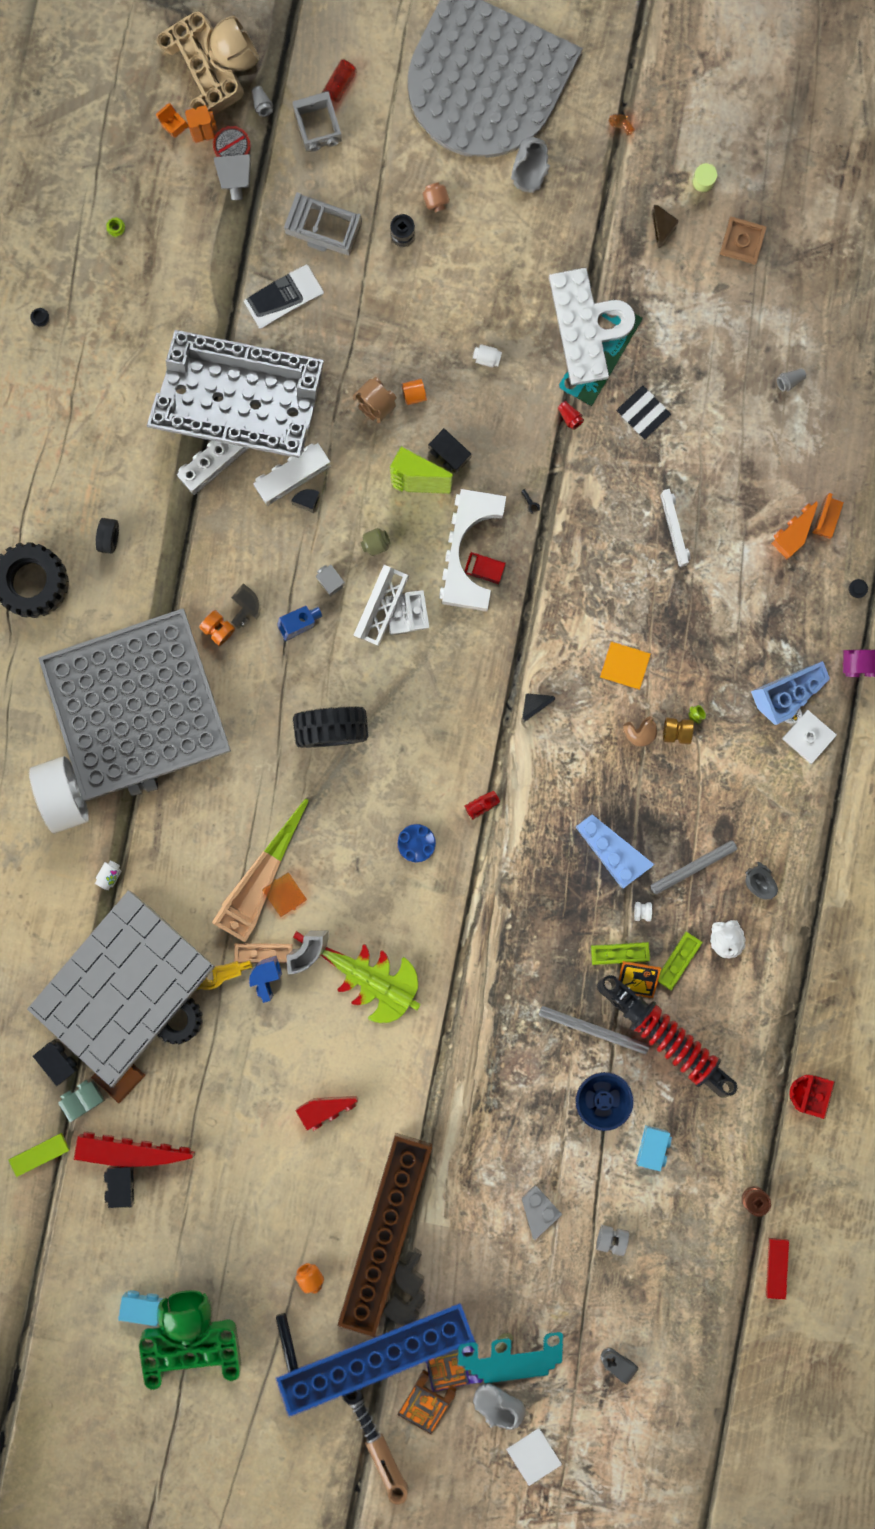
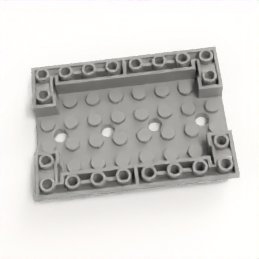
(242, 378)

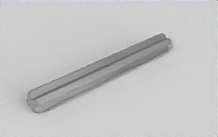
(693, 867)

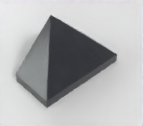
(535, 703)

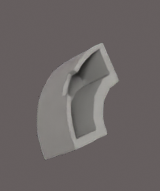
(312, 948)

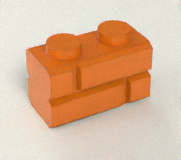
(201, 123)

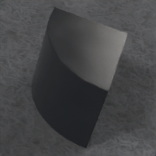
(306, 499)

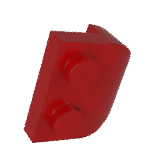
(812, 1095)

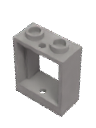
(312, 104)

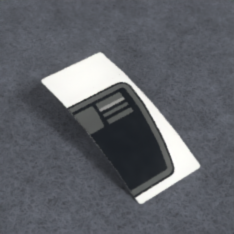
(283, 296)

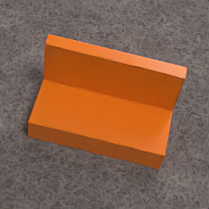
(828, 516)

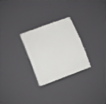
(409, 613)

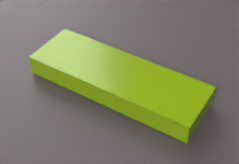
(620, 952)
(679, 960)
(39, 1154)

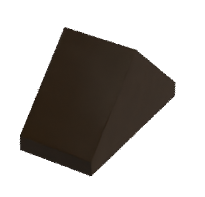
(664, 224)

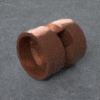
(756, 1201)

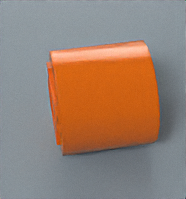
(414, 392)

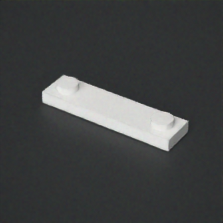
(668, 502)

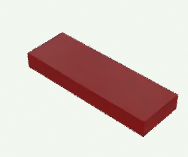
(777, 1268)

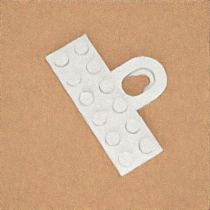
(579, 325)

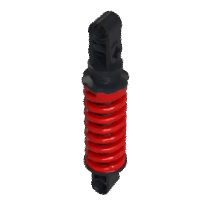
(668, 1037)

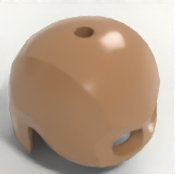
(644, 734)

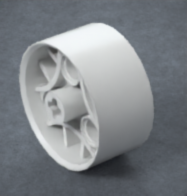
(58, 794)

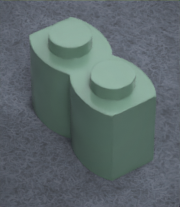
(80, 1101)

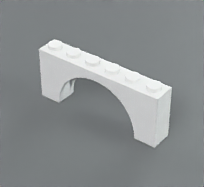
(472, 509)

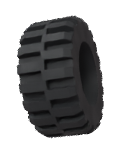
(52, 591)
(330, 727)

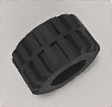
(192, 1028)

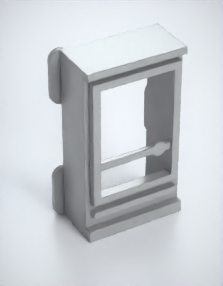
(298, 216)

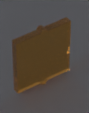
(284, 894)

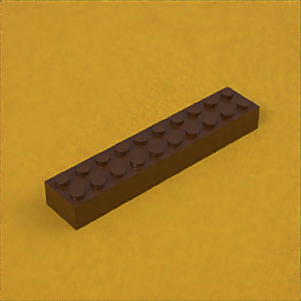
(384, 1235)

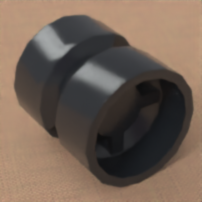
(402, 230)

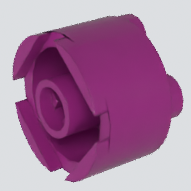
(859, 662)

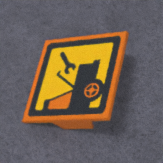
(640, 978)

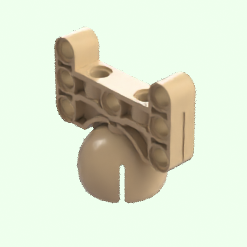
(223, 53)

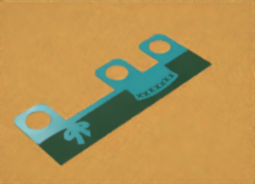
(612, 351)

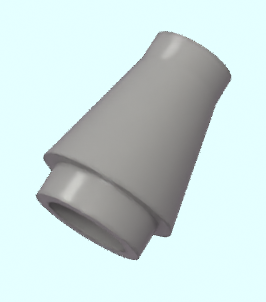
(262, 103)
(788, 380)

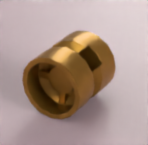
(678, 731)

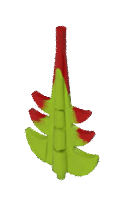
(393, 992)

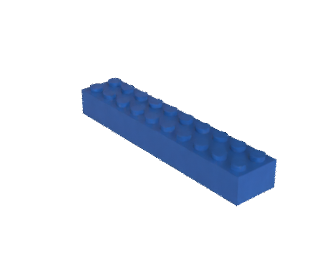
(374, 1360)

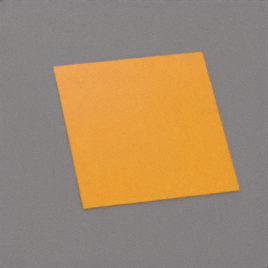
(625, 665)

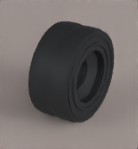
(107, 535)

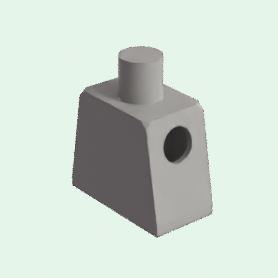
(234, 173)

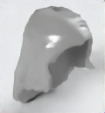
(530, 165)
(499, 1407)

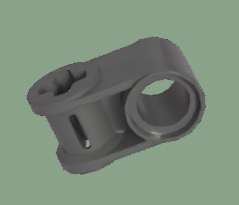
(620, 1367)

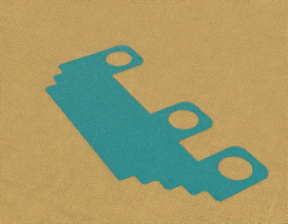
(510, 1366)

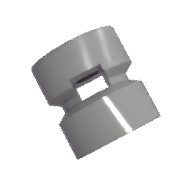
(605, 1240)

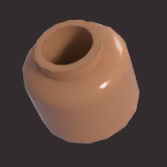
(436, 197)

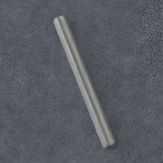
(593, 1030)

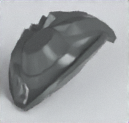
(761, 882)

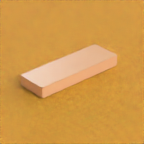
(259, 951)

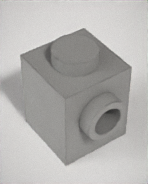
(330, 579)

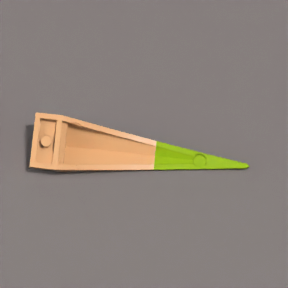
(245, 902)

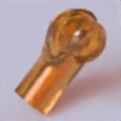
(621, 121)

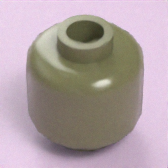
(375, 541)

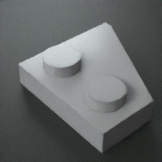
(539, 1211)

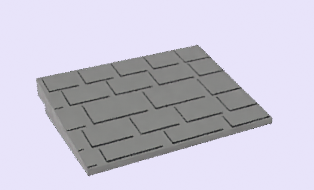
(121, 988)

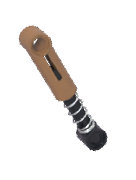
(378, 1449)

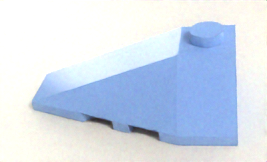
(786, 695)

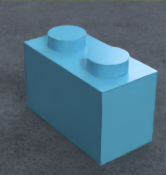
(653, 1148)
(139, 1308)

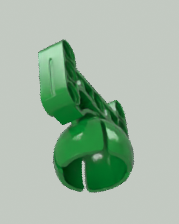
(188, 1331)

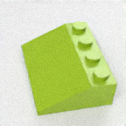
(418, 475)

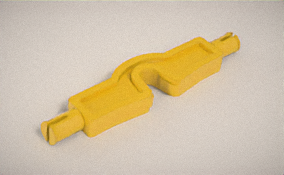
(224, 973)

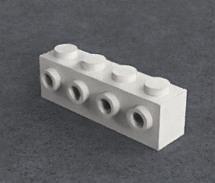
(208, 464)
(292, 474)

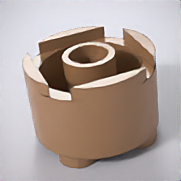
(375, 400)

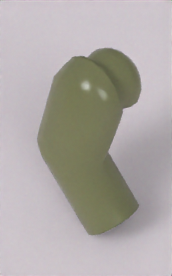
(501, 1346)

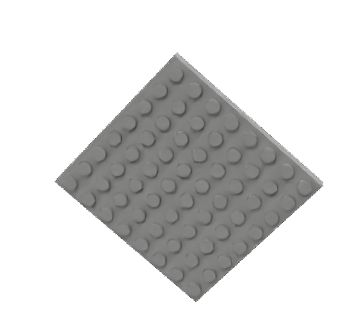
(134, 705)

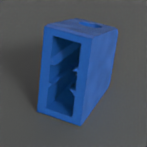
(292, 626)

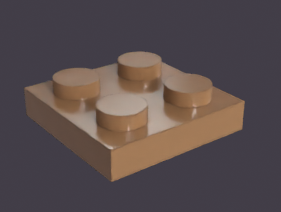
(742, 240)

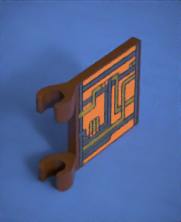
(425, 1406)

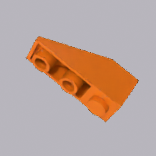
(791, 539)

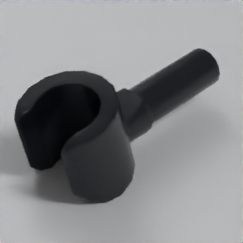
(529, 501)

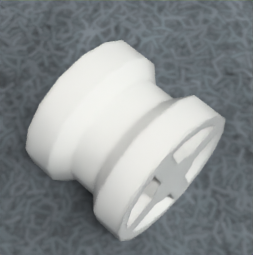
(643, 911)

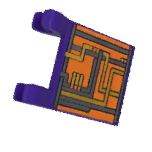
(446, 1372)

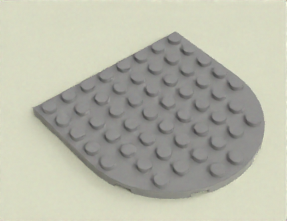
(486, 77)

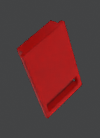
(486, 568)

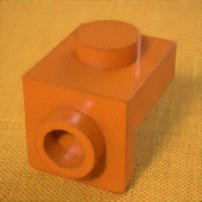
(171, 120)

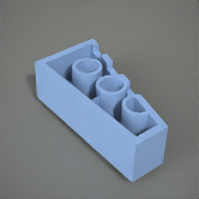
(615, 853)

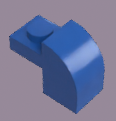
(262, 974)

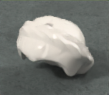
(727, 936)

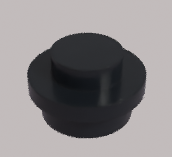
(39, 317)
(858, 588)

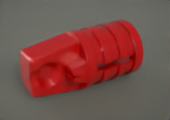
(482, 804)

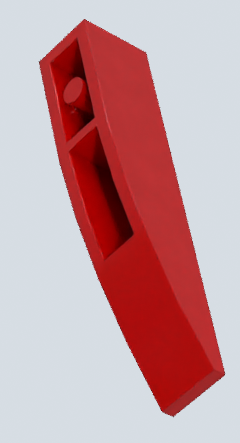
(125, 1152)

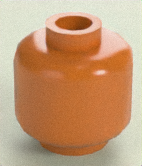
(309, 1278)

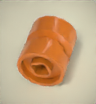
(212, 623)

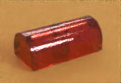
(340, 80)

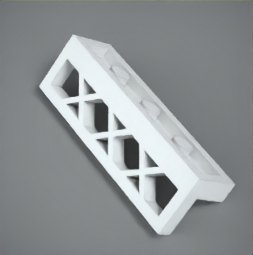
(375, 602)

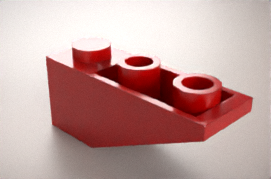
(320, 1109)

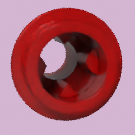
(570, 415)

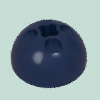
(612, 1108)

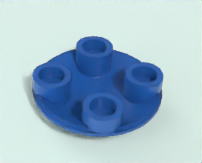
(416, 843)

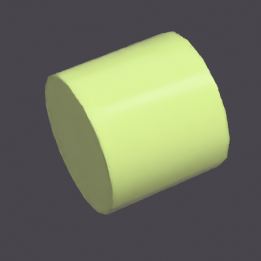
(704, 177)

